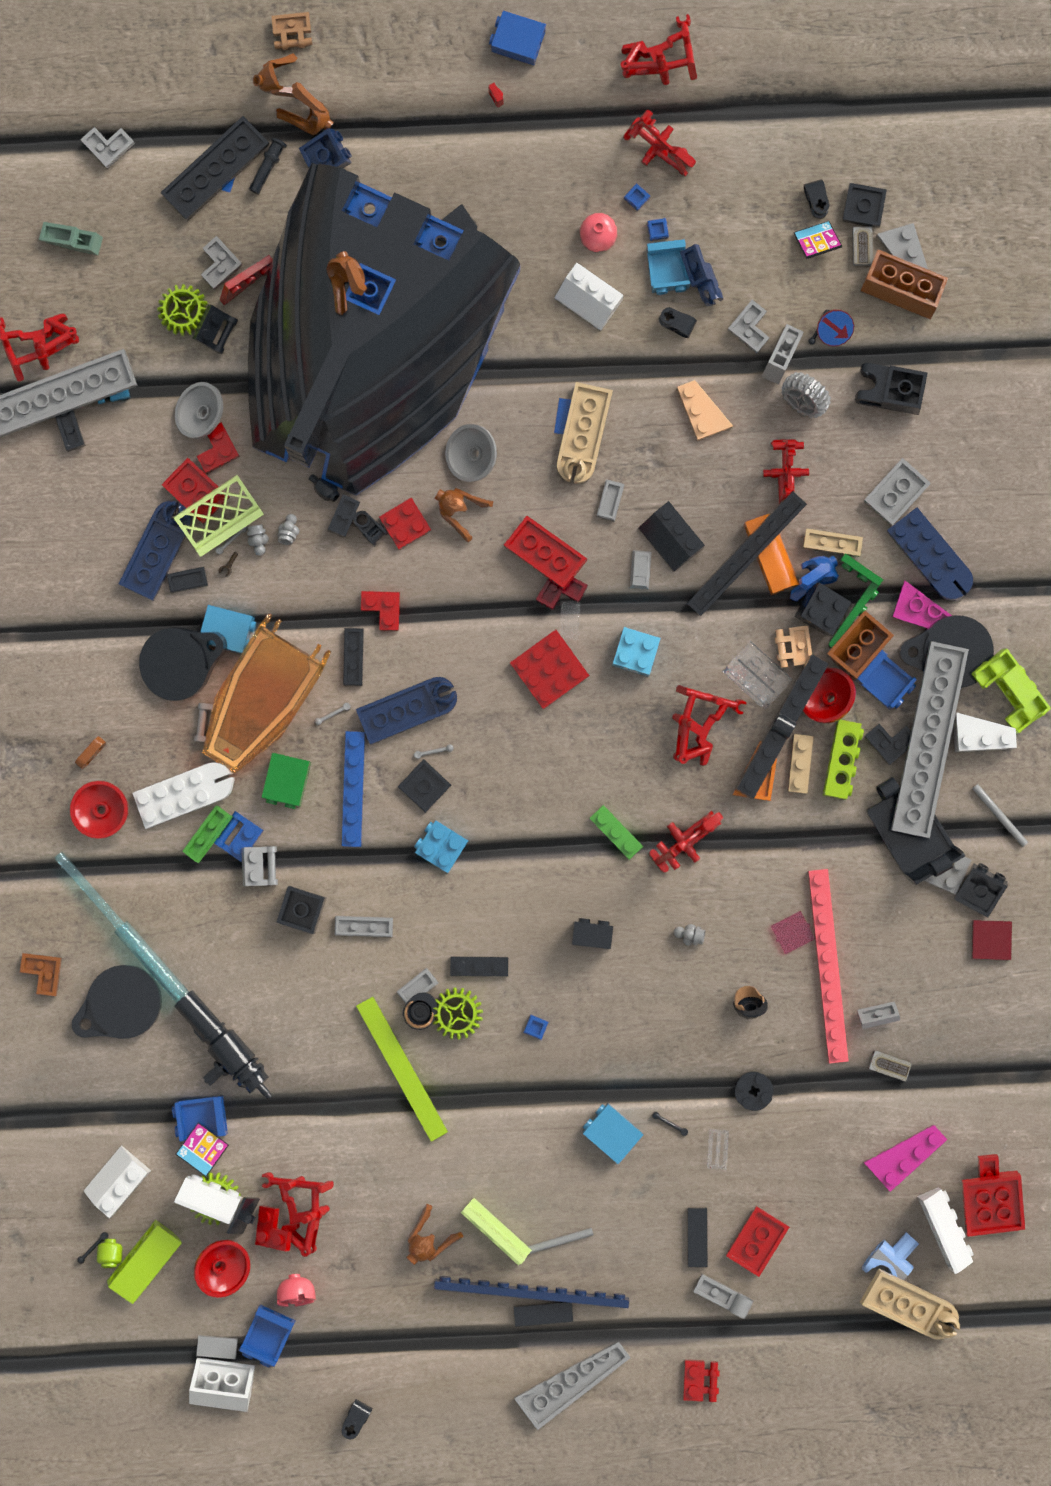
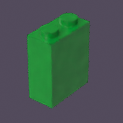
(286, 780)

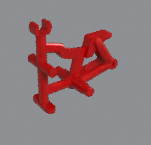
(659, 66)
(659, 145)
(42, 349)
(786, 473)
(686, 724)
(684, 841)
(311, 1217)

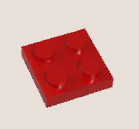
(405, 523)

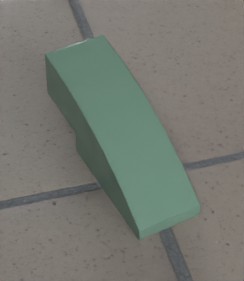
(71, 238)

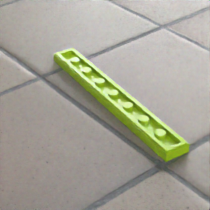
(402, 1068)

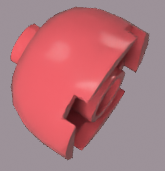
(598, 232)
(295, 1291)

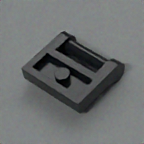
(209, 327)

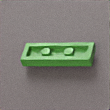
(616, 832)
(207, 834)

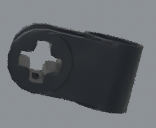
(816, 195)
(679, 322)
(370, 528)
(357, 1417)

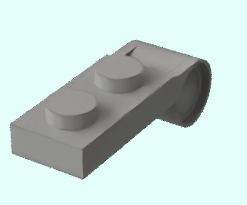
(723, 1296)

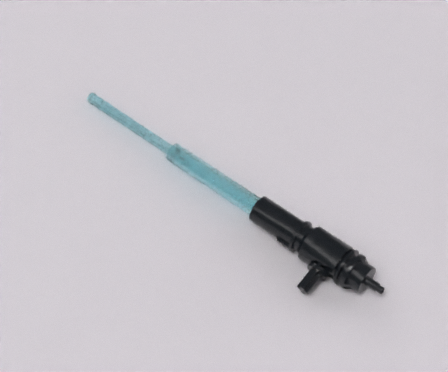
(224, 1045)

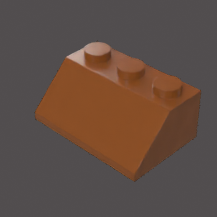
(860, 645)

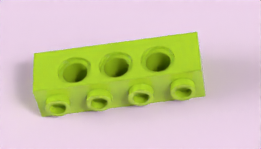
(831, 787)

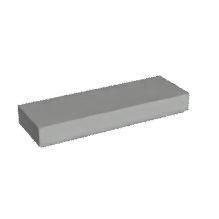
(364, 926)

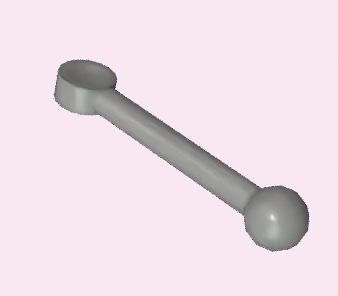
(219, 550)
(346, 706)
(418, 754)

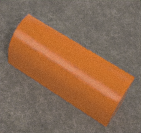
(774, 561)

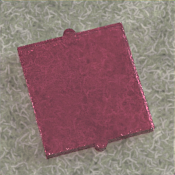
(792, 932)

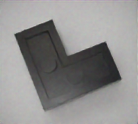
(889, 747)

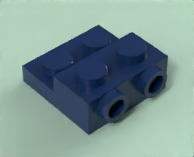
(326, 150)

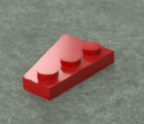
(245, 279)

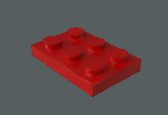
(191, 484)
(757, 1241)

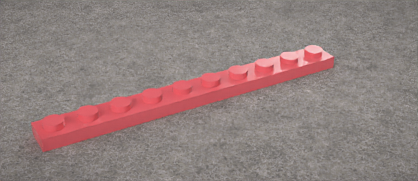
(828, 966)

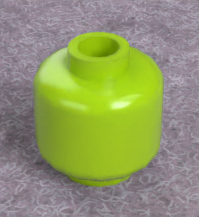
(109, 1253)

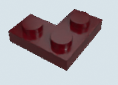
(551, 592)

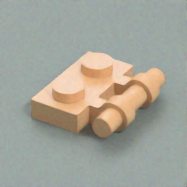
(800, 646)

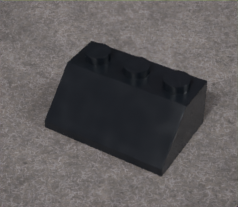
(671, 536)

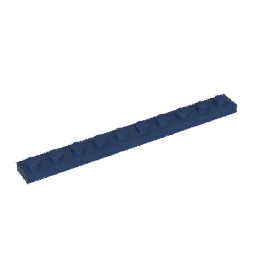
(540, 1292)

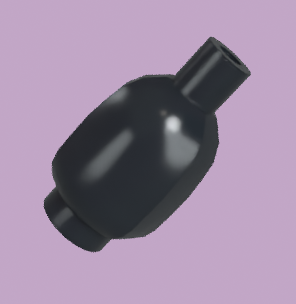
(324, 488)

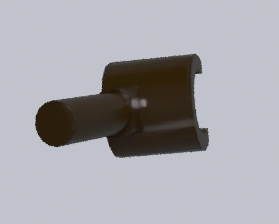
(229, 565)

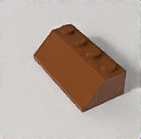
(904, 284)

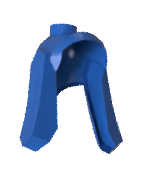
(821, 571)

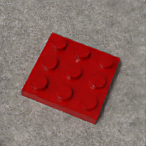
(549, 669)
(993, 1204)

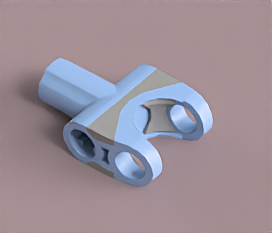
(892, 1257)

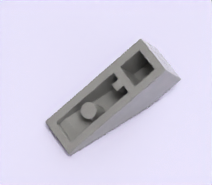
(782, 354)

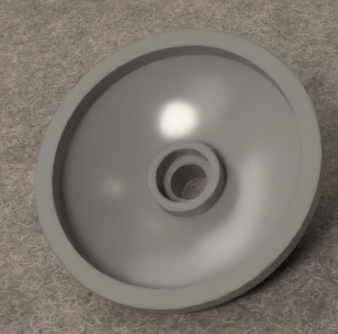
(198, 410)
(462, 451)

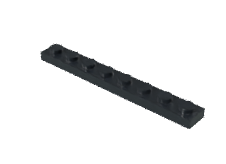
(746, 553)

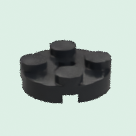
(744, 1085)

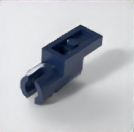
(701, 275)

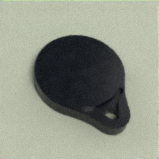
(953, 631)
(179, 661)
(120, 1004)

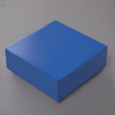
(637, 197)
(657, 229)
(536, 1027)

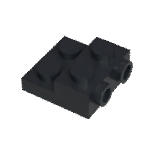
(981, 889)

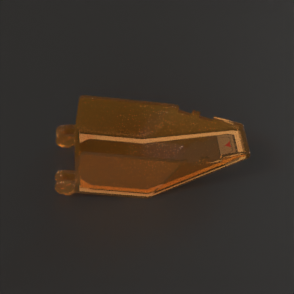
(260, 697)

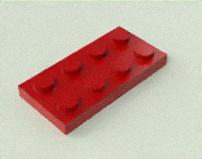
(545, 552)

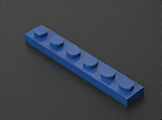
(353, 789)

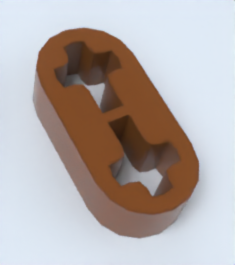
(90, 752)

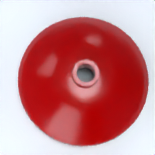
(832, 684)
(85, 809)
(228, 1275)

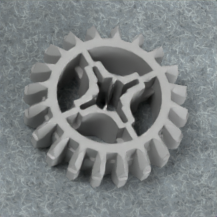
(806, 395)

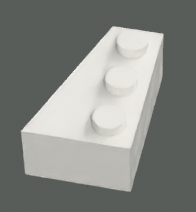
(981, 735)

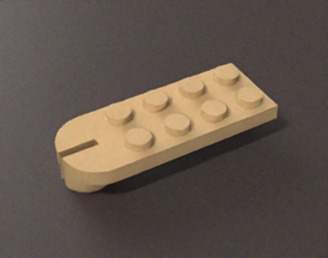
(583, 432)
(911, 1306)

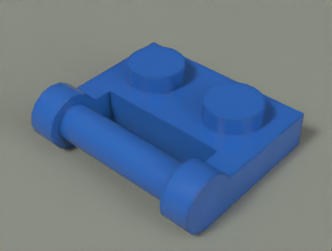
(245, 838)

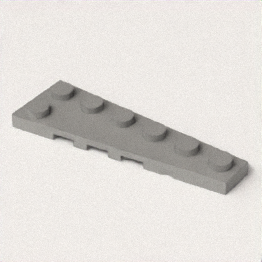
(561, 1390)

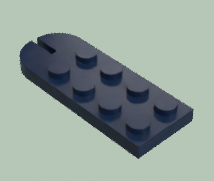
(155, 551)
(932, 555)
(406, 709)

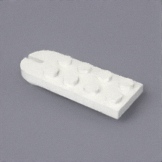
(183, 794)

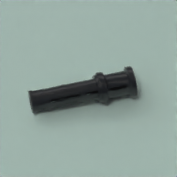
(271, 158)

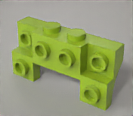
(1016, 687)

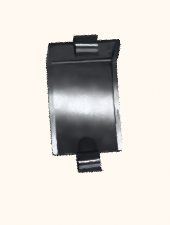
(914, 854)

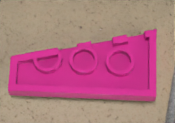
(902, 1159)

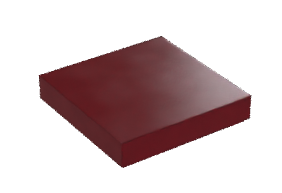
(991, 940)

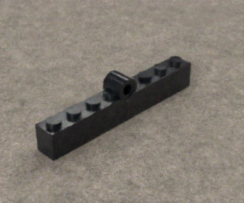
(781, 726)

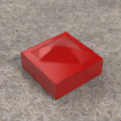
(496, 94)

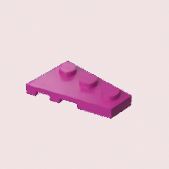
(917, 608)

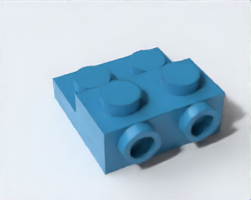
(440, 846)

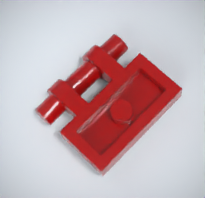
(694, 1380)

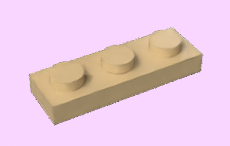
(832, 542)
(800, 763)

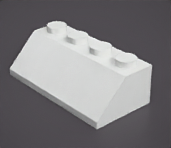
(946, 1232)

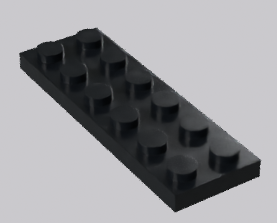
(215, 168)

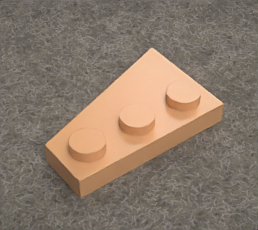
(702, 412)

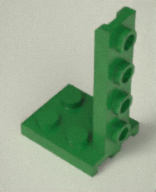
(864, 575)

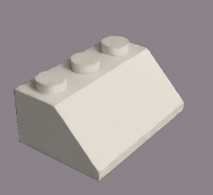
(589, 296)
(116, 1182)
(208, 1199)
(221, 1384)

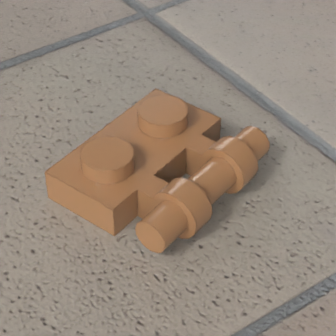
(291, 25)

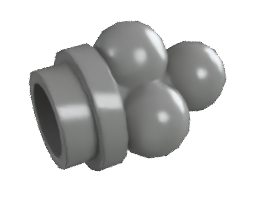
(288, 531)
(257, 538)
(690, 935)

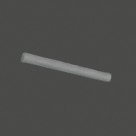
(999, 814)
(561, 1240)

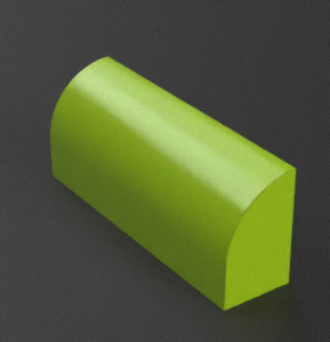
(144, 1262)

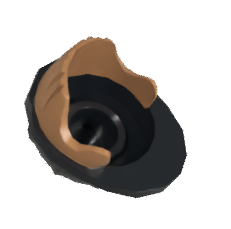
(749, 1002)
(419, 1011)

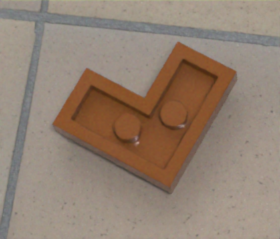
(48, 970)

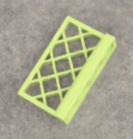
(224, 531)
(496, 1231)

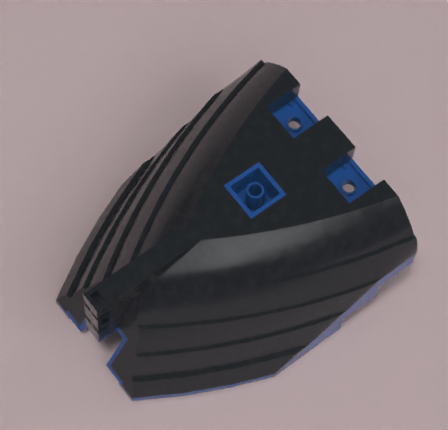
(403, 353)

